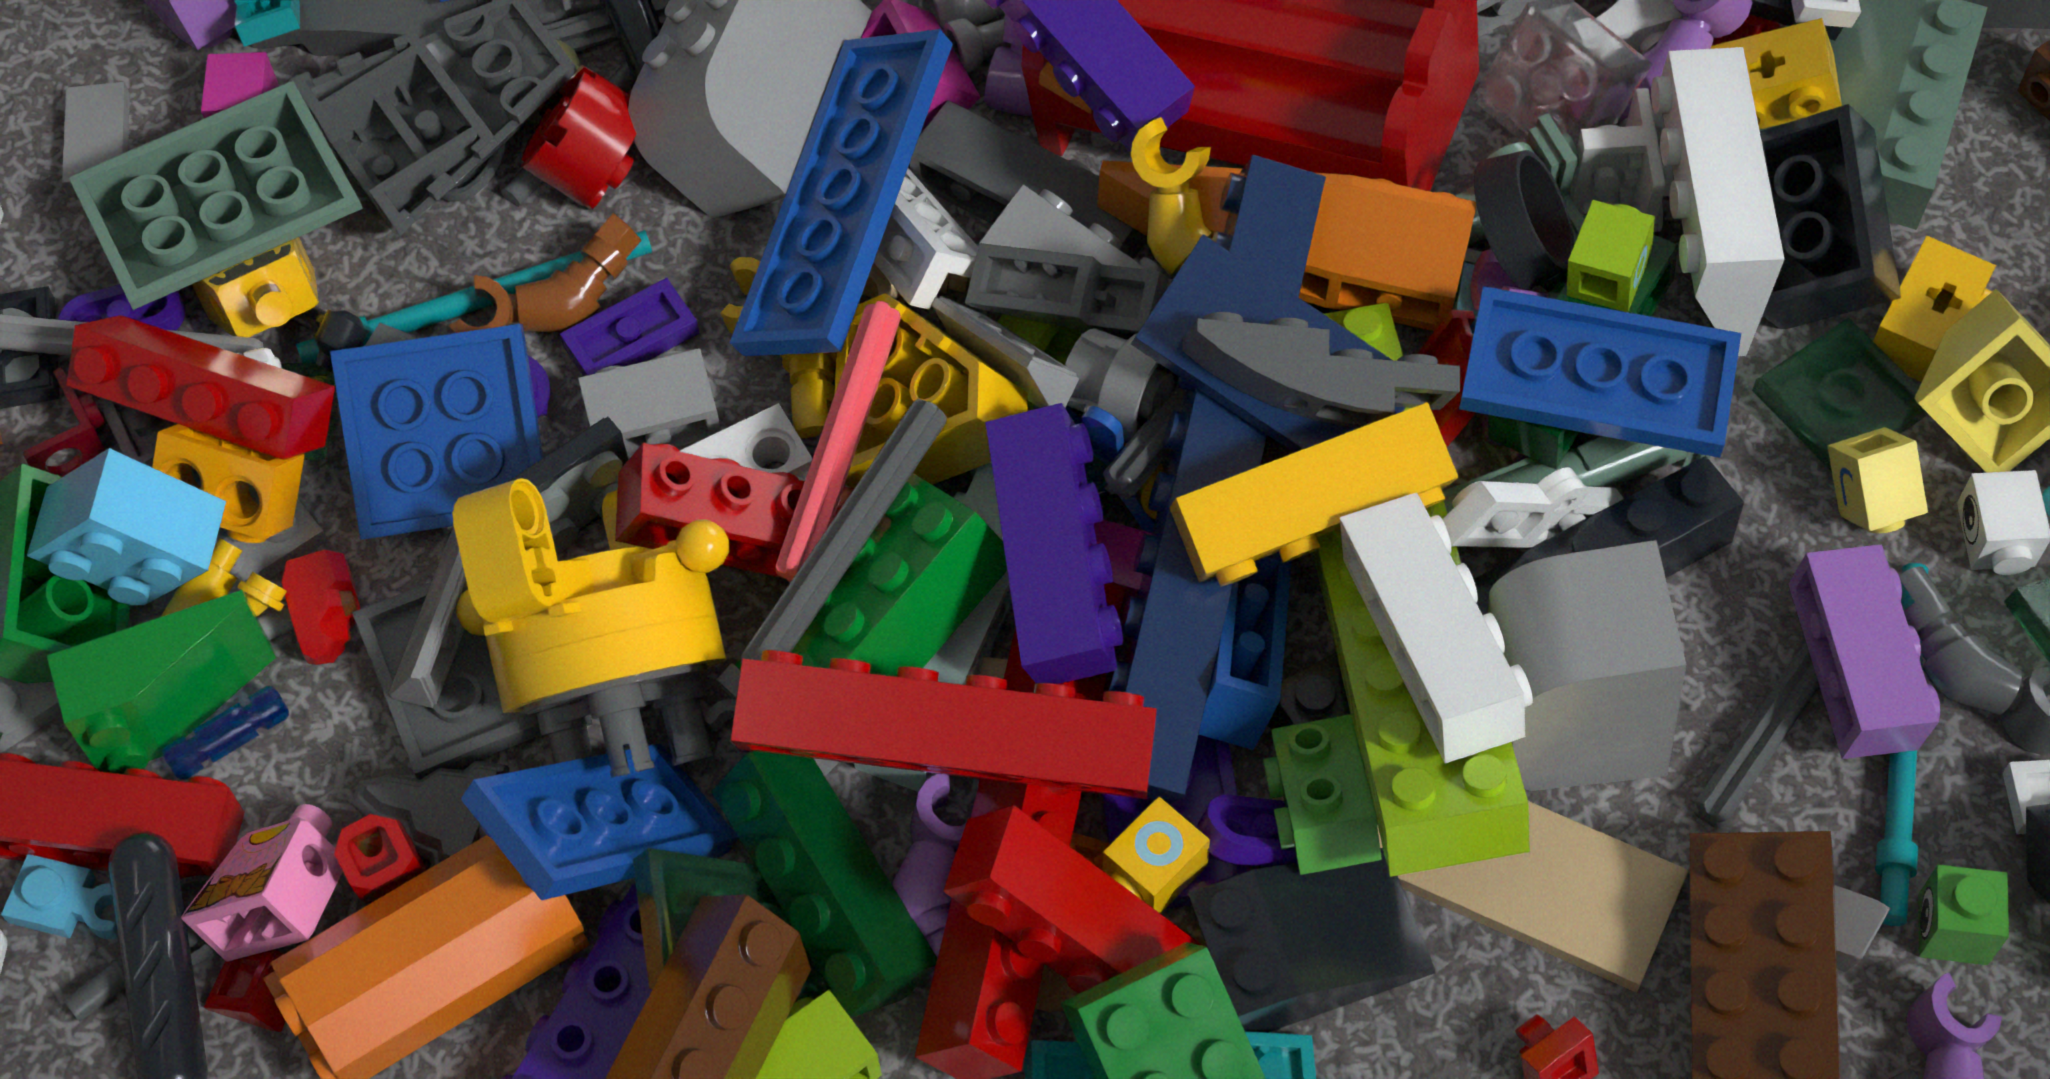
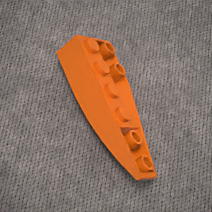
(1367, 243)

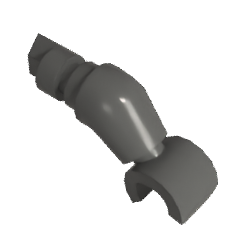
(1974, 674)

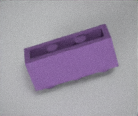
(1864, 651)

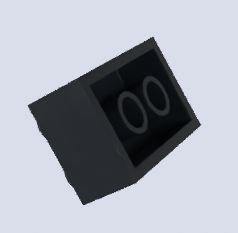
(1828, 218)

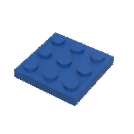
(434, 424)

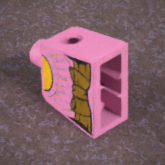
(268, 887)

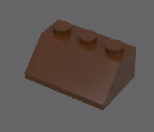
(717, 996)

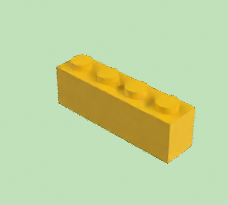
(1307, 492)

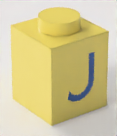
(1878, 480)

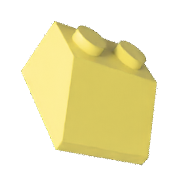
(1991, 385)

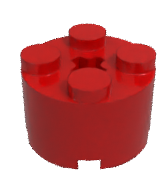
(583, 139)

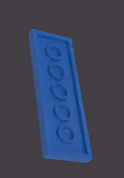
(841, 195)

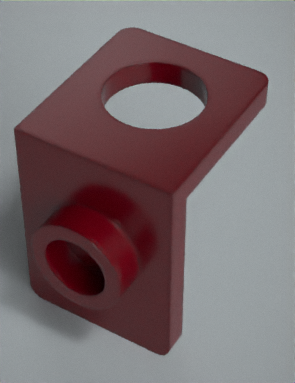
(79, 437)

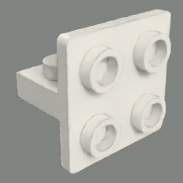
(1624, 163)

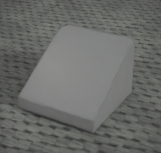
(1856, 925)

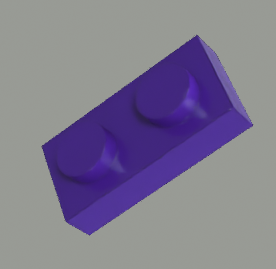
(631, 330)

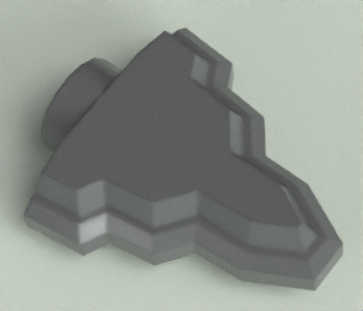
(428, 807)

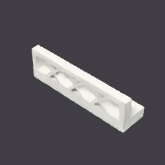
(922, 245)

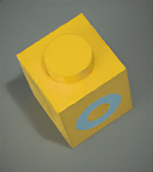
(1157, 855)

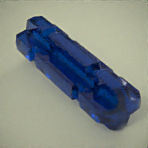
(225, 732)

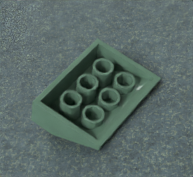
(1906, 78)
(214, 194)

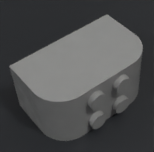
(736, 94)
(1599, 664)

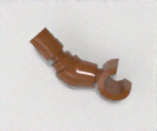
(565, 296)

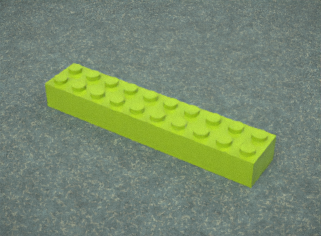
(1424, 808)

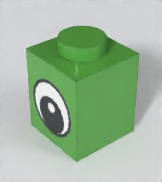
(1963, 914)

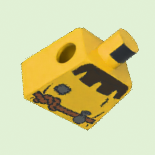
(260, 291)

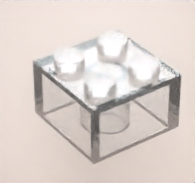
(1562, 66)

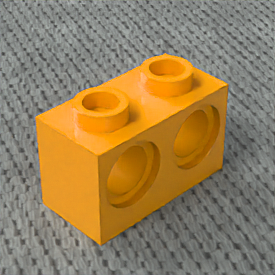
(227, 472)

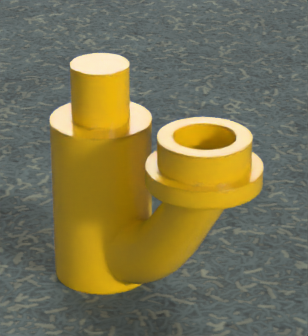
(219, 582)

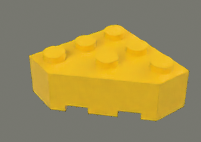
(940, 370)

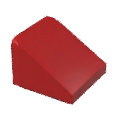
(244, 994)

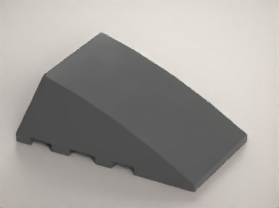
(436, 104)

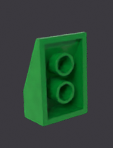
(157, 679)

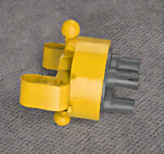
(591, 629)

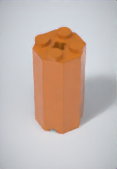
(420, 962)

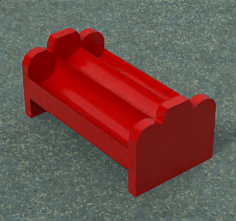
(1303, 82)

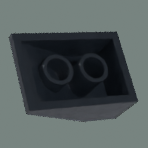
(1309, 940)

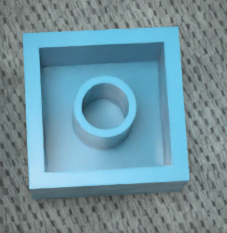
(126, 528)

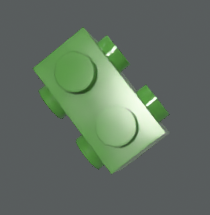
(1324, 793)

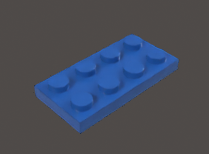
(1601, 371)
(581, 829)

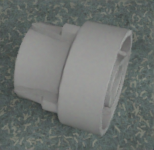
(1117, 379)

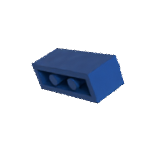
(1249, 656)

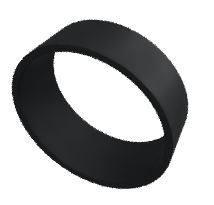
(1523, 217)

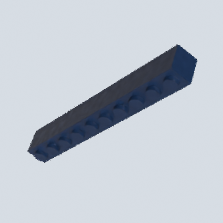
(1176, 618)

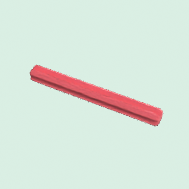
(839, 436)

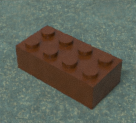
(1763, 956)

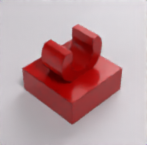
(1557, 1053)

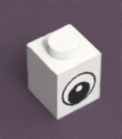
(2004, 521)

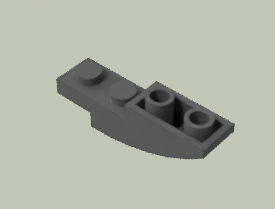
(1293, 370)

